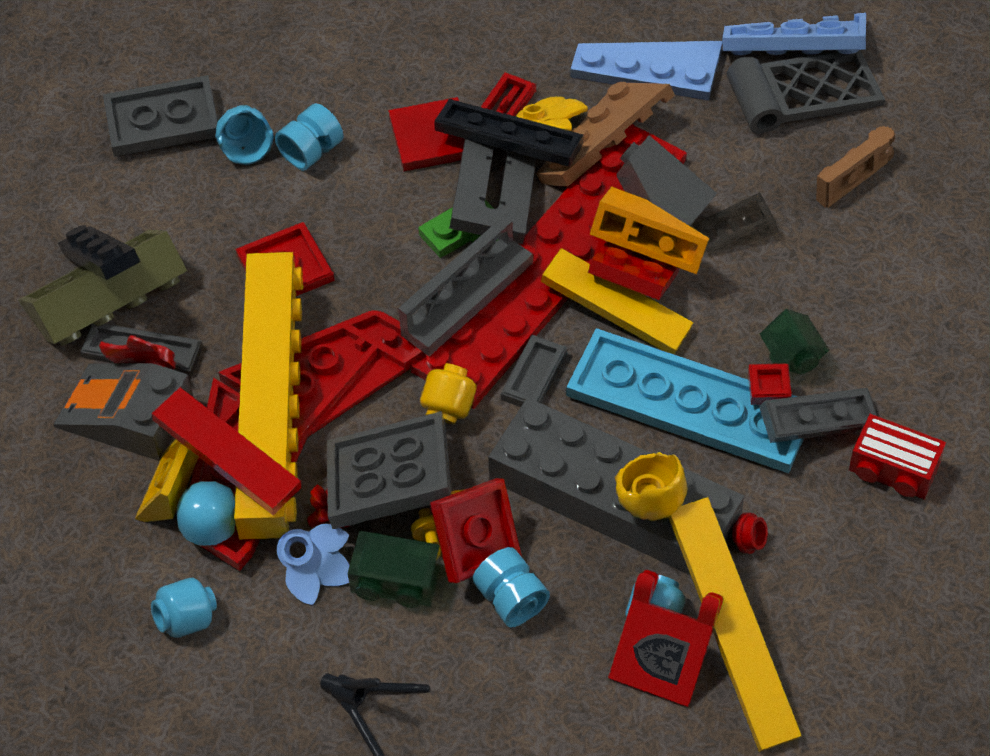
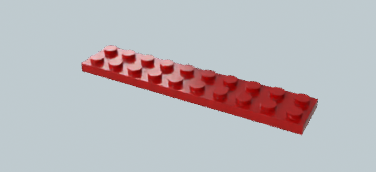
(504, 326)

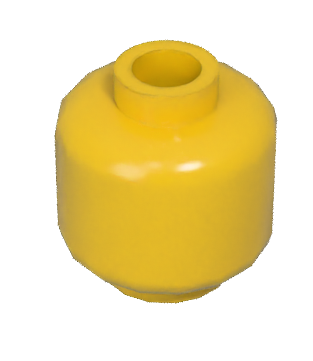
(448, 392)

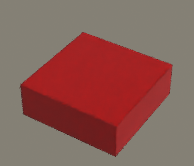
(768, 382)

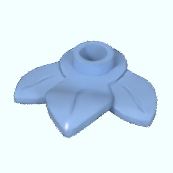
(319, 565)

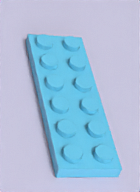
(676, 398)

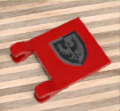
(661, 647)

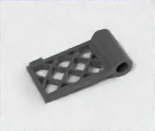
(764, 97)

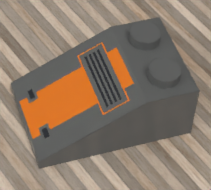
(117, 405)

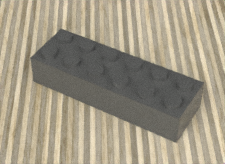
(574, 474)

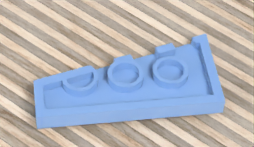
(796, 34)

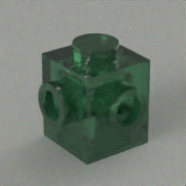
(794, 342)

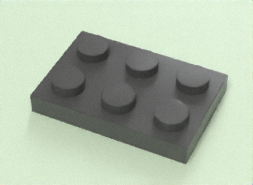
(160, 115)

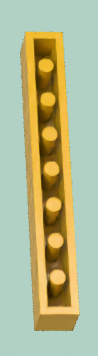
(269, 379)

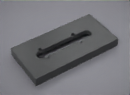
(469, 206)

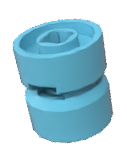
(308, 137)
(511, 587)

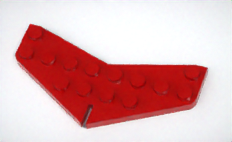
(336, 373)

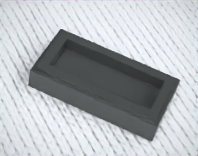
(534, 371)

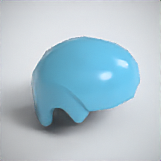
(244, 128)
(206, 513)

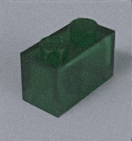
(394, 569)

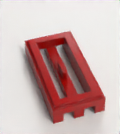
(500, 87)

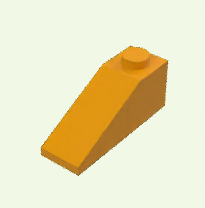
(648, 230)

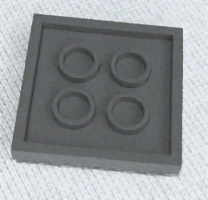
(387, 470)

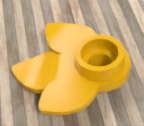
(553, 111)

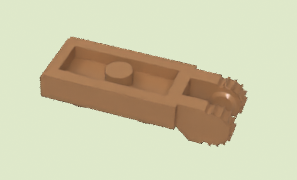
(855, 166)

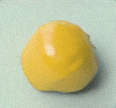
(652, 486)

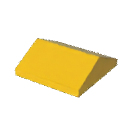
(167, 483)

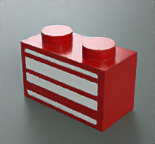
(896, 457)

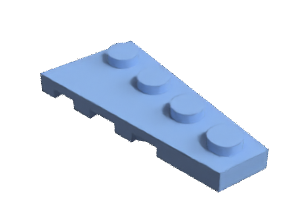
(684, 65)

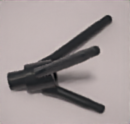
(353, 692)

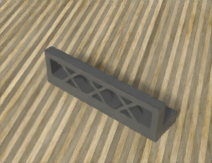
(463, 287)

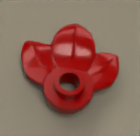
(139, 351)

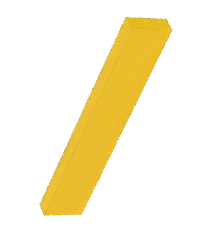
(736, 626)

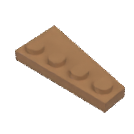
(606, 126)

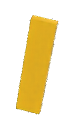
(617, 303)

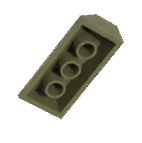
(87, 299)

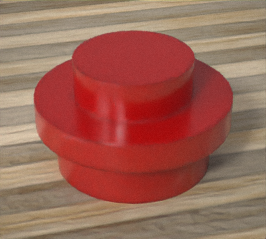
(750, 533)

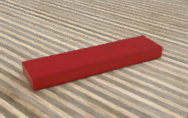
(226, 451)

